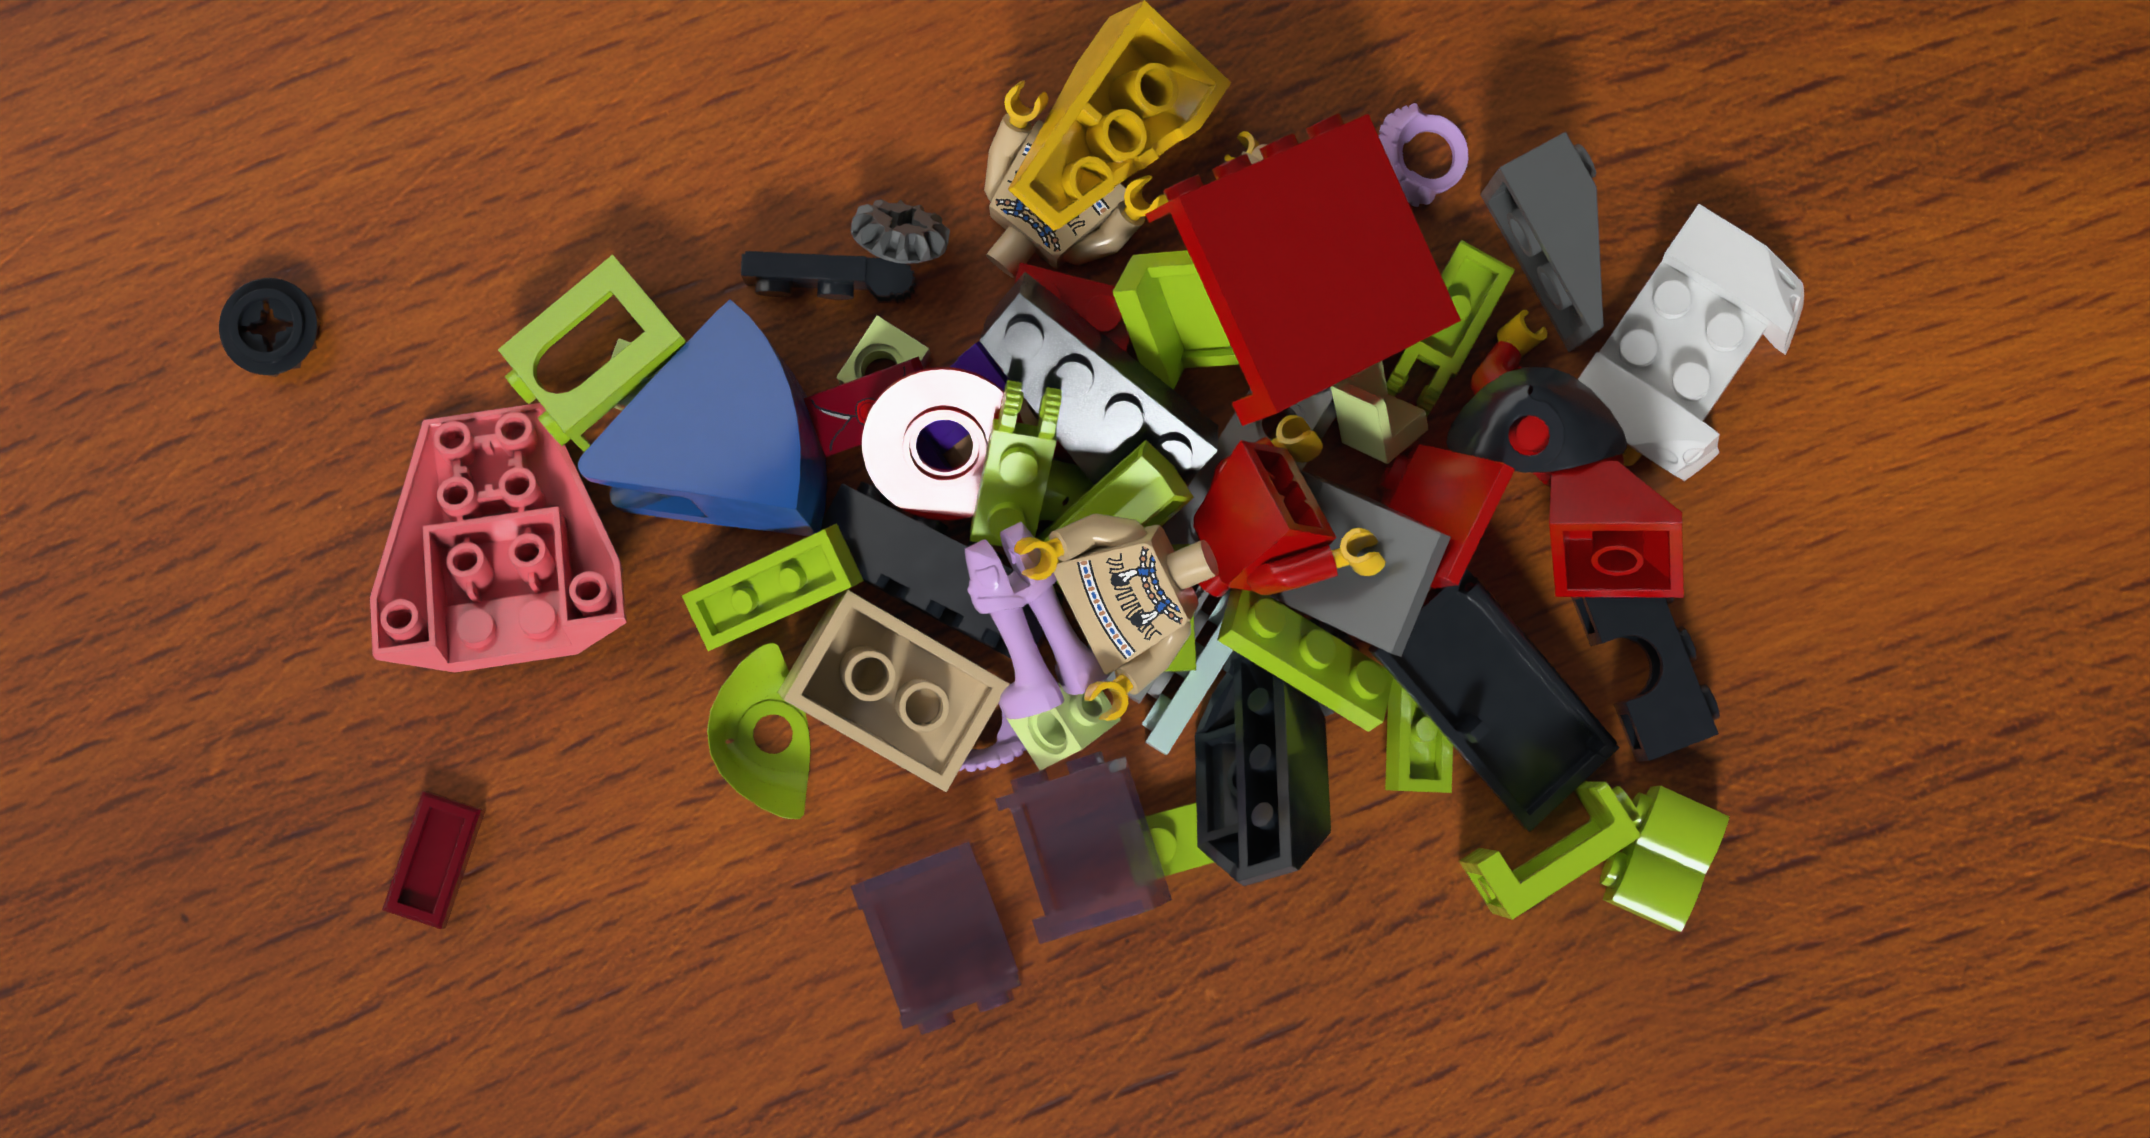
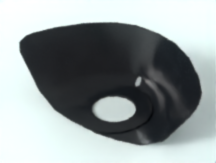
(1577, 420)

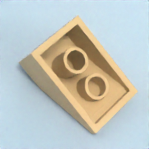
(892, 689)

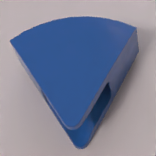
(717, 438)

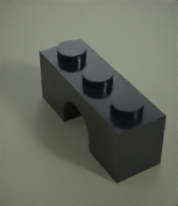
(1672, 705)

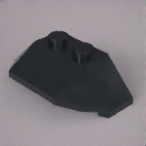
(1260, 775)

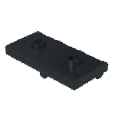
(1498, 700)

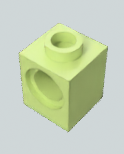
(882, 341)
(1063, 729)

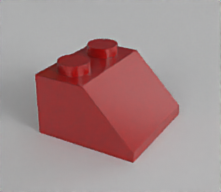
(1613, 535)

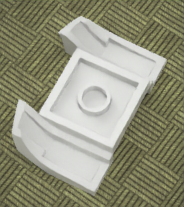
(1691, 338)

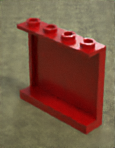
(1310, 261)

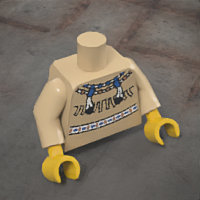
(1088, 237)
(1126, 595)

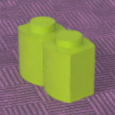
(1668, 863)

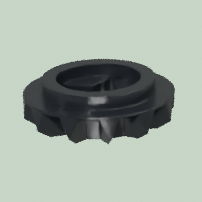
(249, 309)

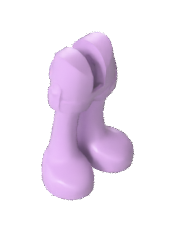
(1003, 598)

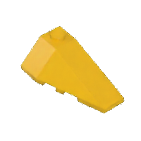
(1119, 110)

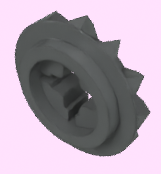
(900, 232)

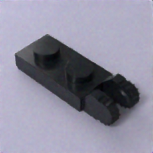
(832, 275)

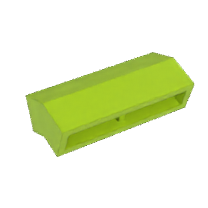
(1138, 488)

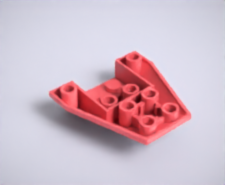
(493, 550)

